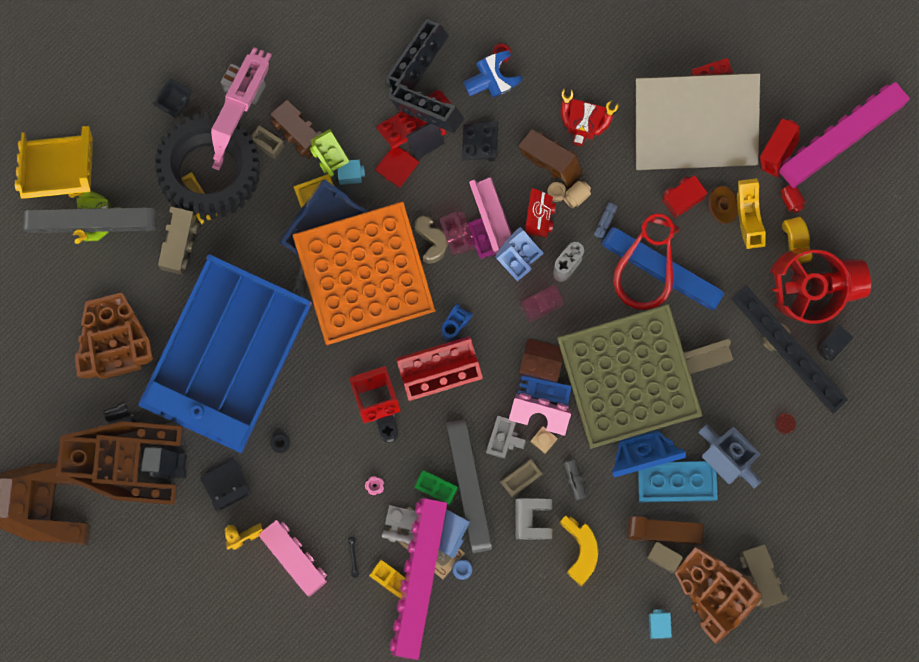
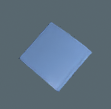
(518, 254)

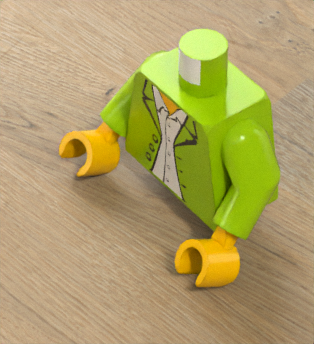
(90, 200)

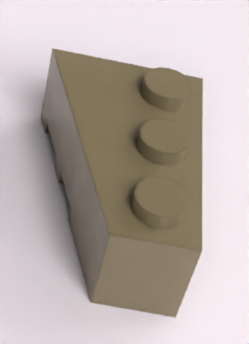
(178, 241)
(762, 575)

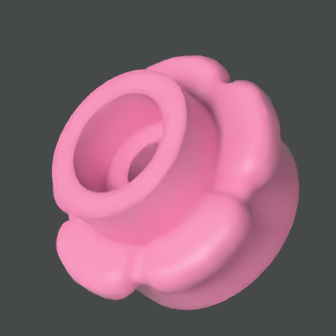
(374, 490)

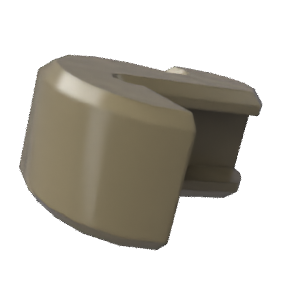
(434, 236)

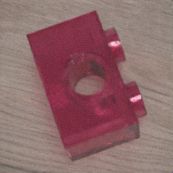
(457, 233)
(541, 303)

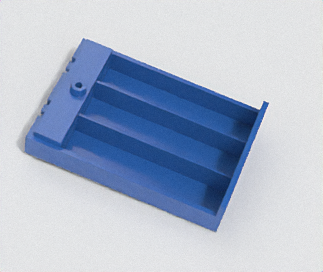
(225, 354)

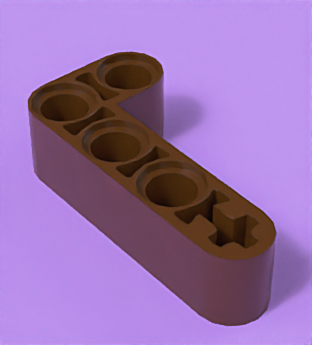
(664, 531)

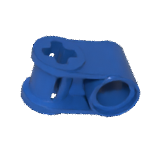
(458, 320)

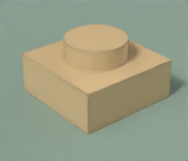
(543, 440)

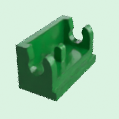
(436, 487)

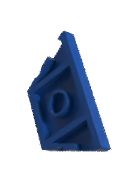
(644, 452)

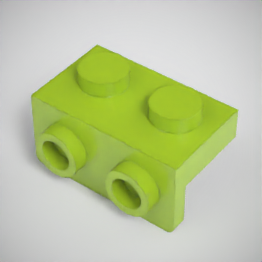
(329, 152)

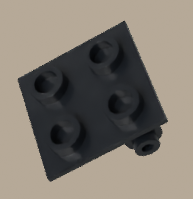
(480, 141)

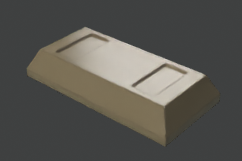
(521, 478)

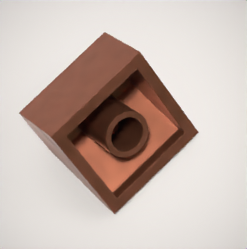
(541, 361)

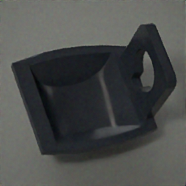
(173, 98)

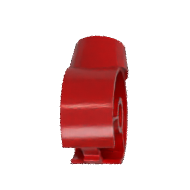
(848, 282)

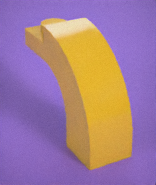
(749, 214)
(588, 550)

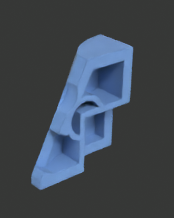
(452, 533)

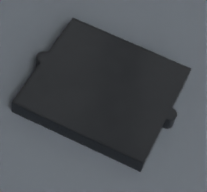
(425, 140)

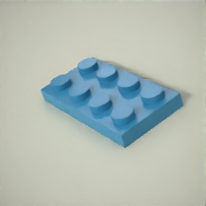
(678, 482)

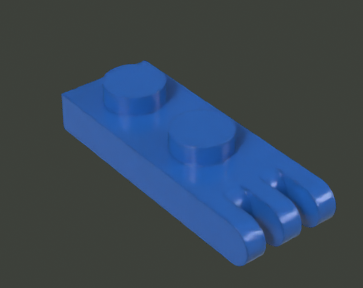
(544, 389)

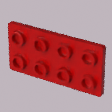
(397, 127)

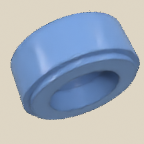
(462, 569)

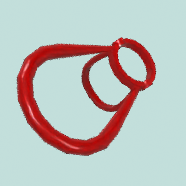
(669, 268)

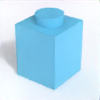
(351, 173)
(660, 624)

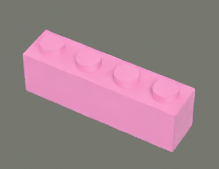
(292, 558)

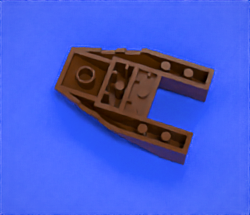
(108, 460)
(28, 506)

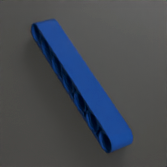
(655, 265)

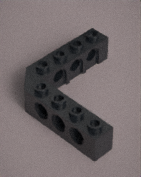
(410, 69)

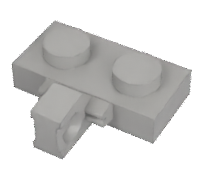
(504, 438)

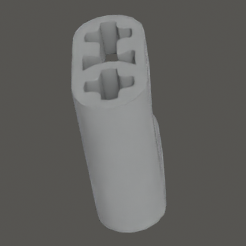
(563, 266)
(524, 519)

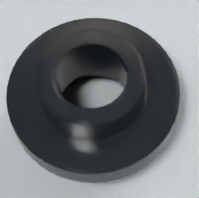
(278, 437)

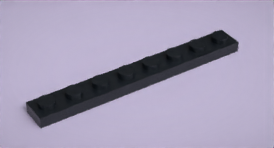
(789, 349)

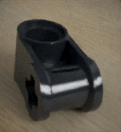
(388, 423)

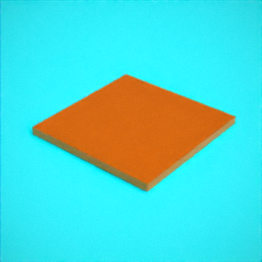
(364, 273)

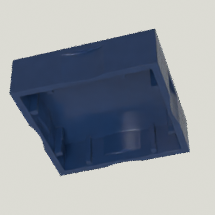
(323, 207)

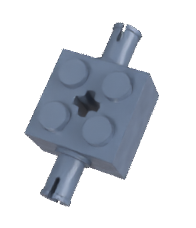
(731, 455)

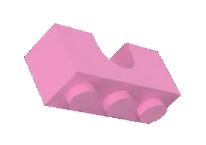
(525, 406)

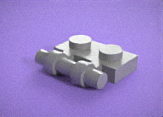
(399, 518)

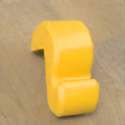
(798, 236)

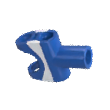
(491, 77)

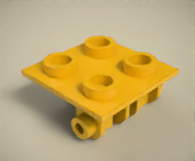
(235, 540)

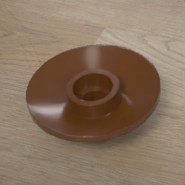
(723, 204)

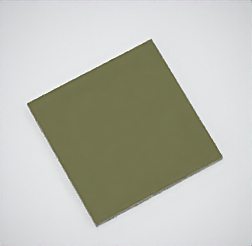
(629, 376)

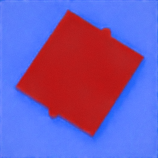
(397, 166)

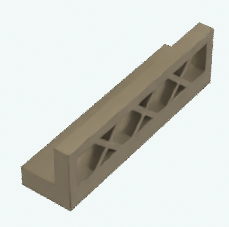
(708, 356)

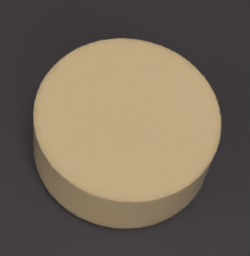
(556, 190)

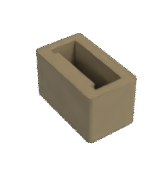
(267, 142)
(664, 557)

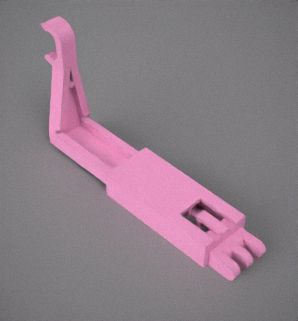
(237, 101)

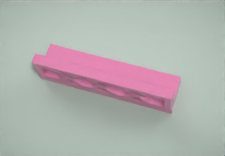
(491, 212)

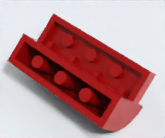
(439, 368)

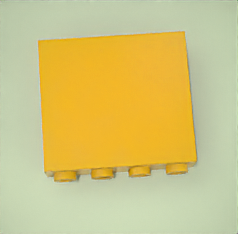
(54, 165)

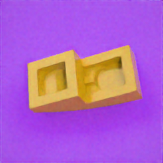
(388, 578)

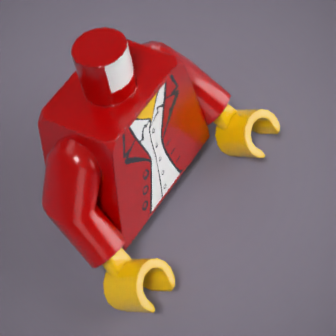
(584, 118)

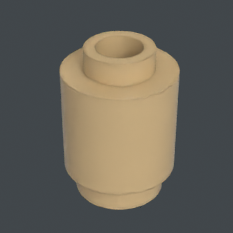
(577, 194)

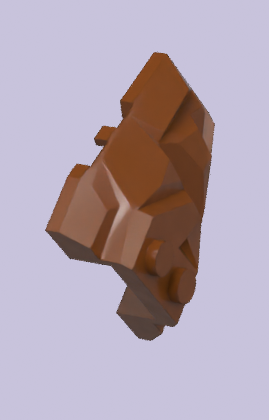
(111, 339)
(718, 593)

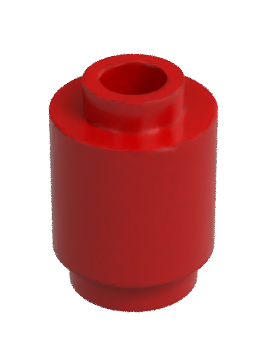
(793, 199)

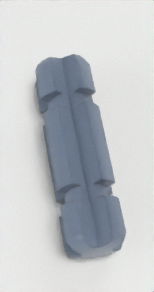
(605, 220)

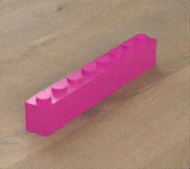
(844, 134)
(418, 579)

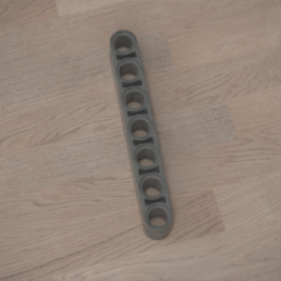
(89, 220)
(469, 486)

